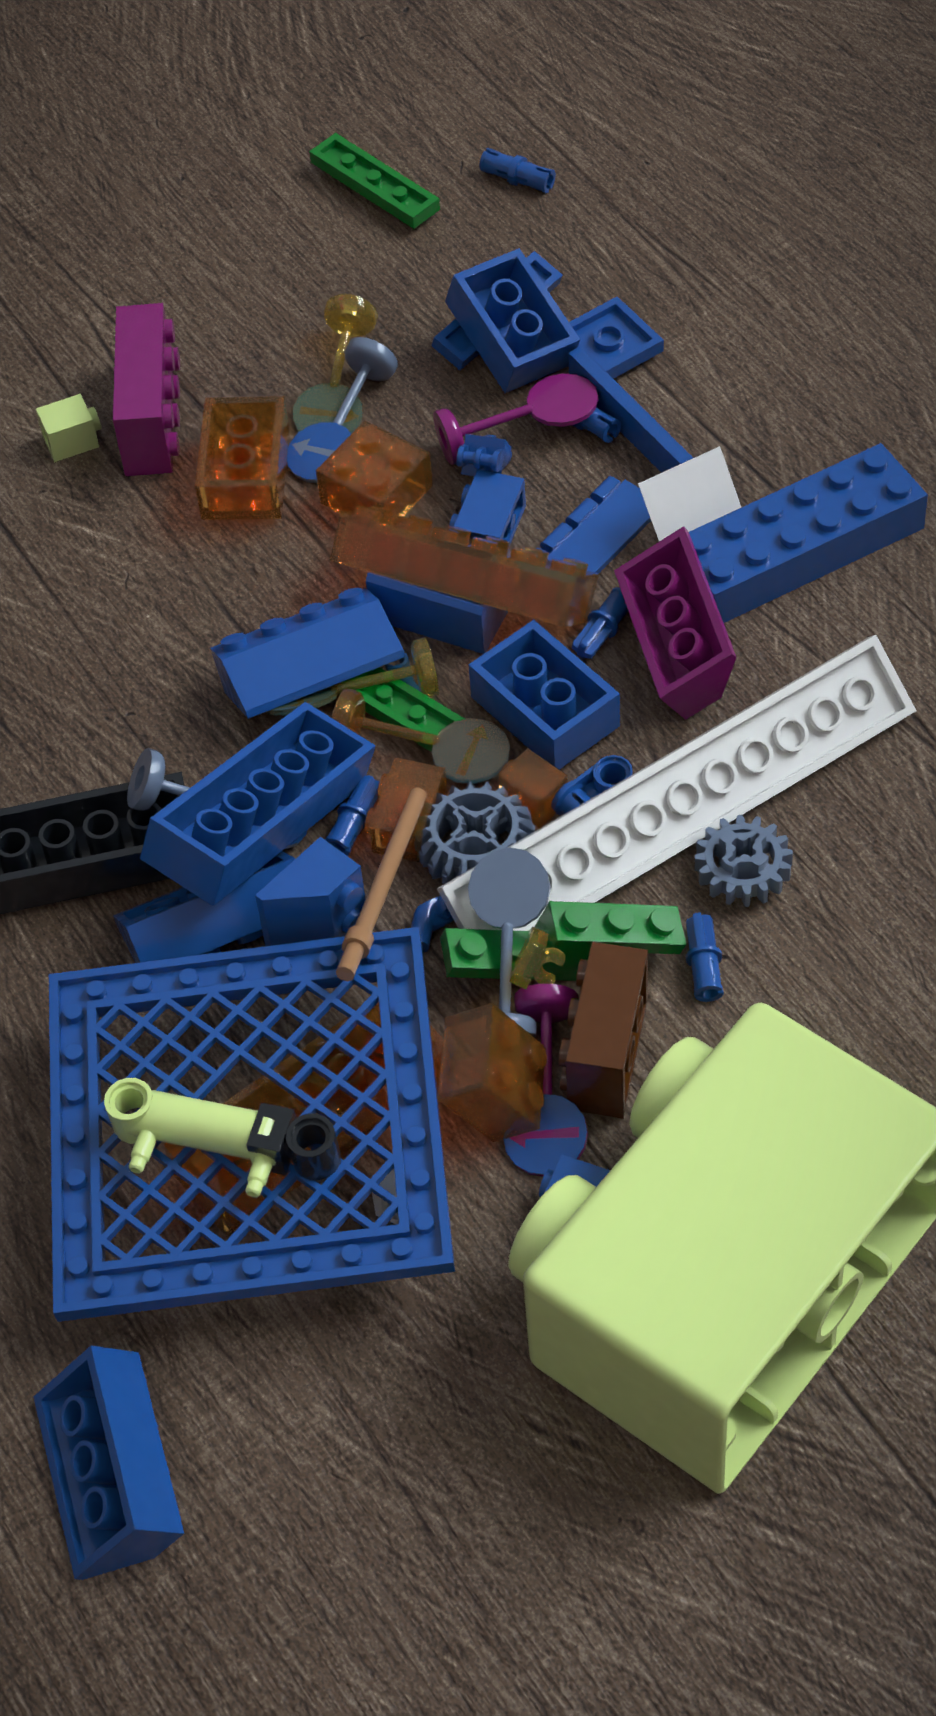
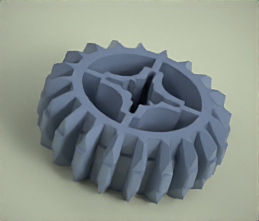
(477, 822)

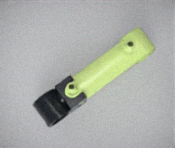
(264, 1136)

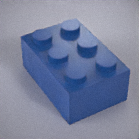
(511, 320)
(544, 695)

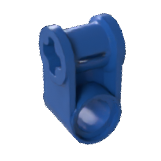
(591, 783)

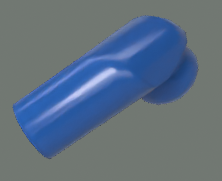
(429, 918)

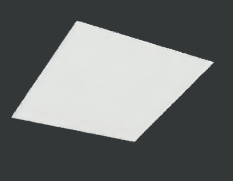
(690, 494)

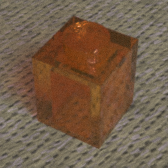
(534, 783)

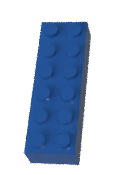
(808, 530)
(256, 803)

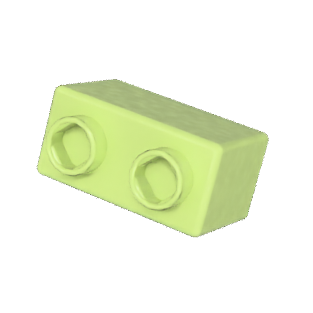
(727, 1239)

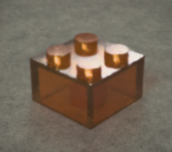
(374, 470)
(492, 1073)

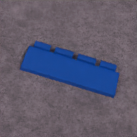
(600, 525)

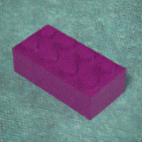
(146, 389)

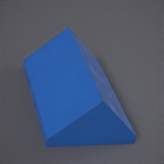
(436, 613)

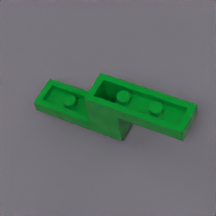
(571, 930)

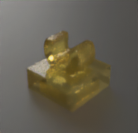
(532, 957)

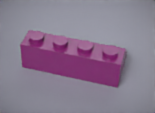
(678, 624)

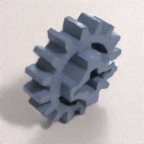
(743, 860)

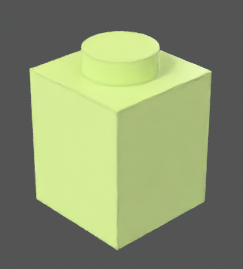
(69, 427)

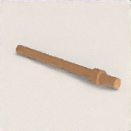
(360, 937)

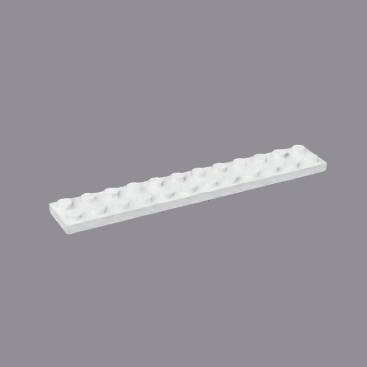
(709, 779)

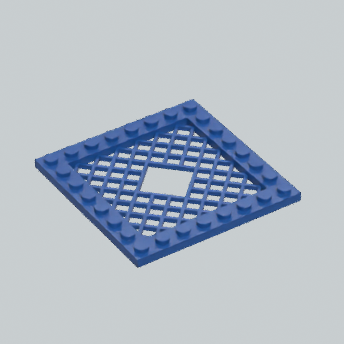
(415, 1247)

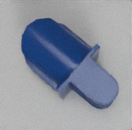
(484, 454)

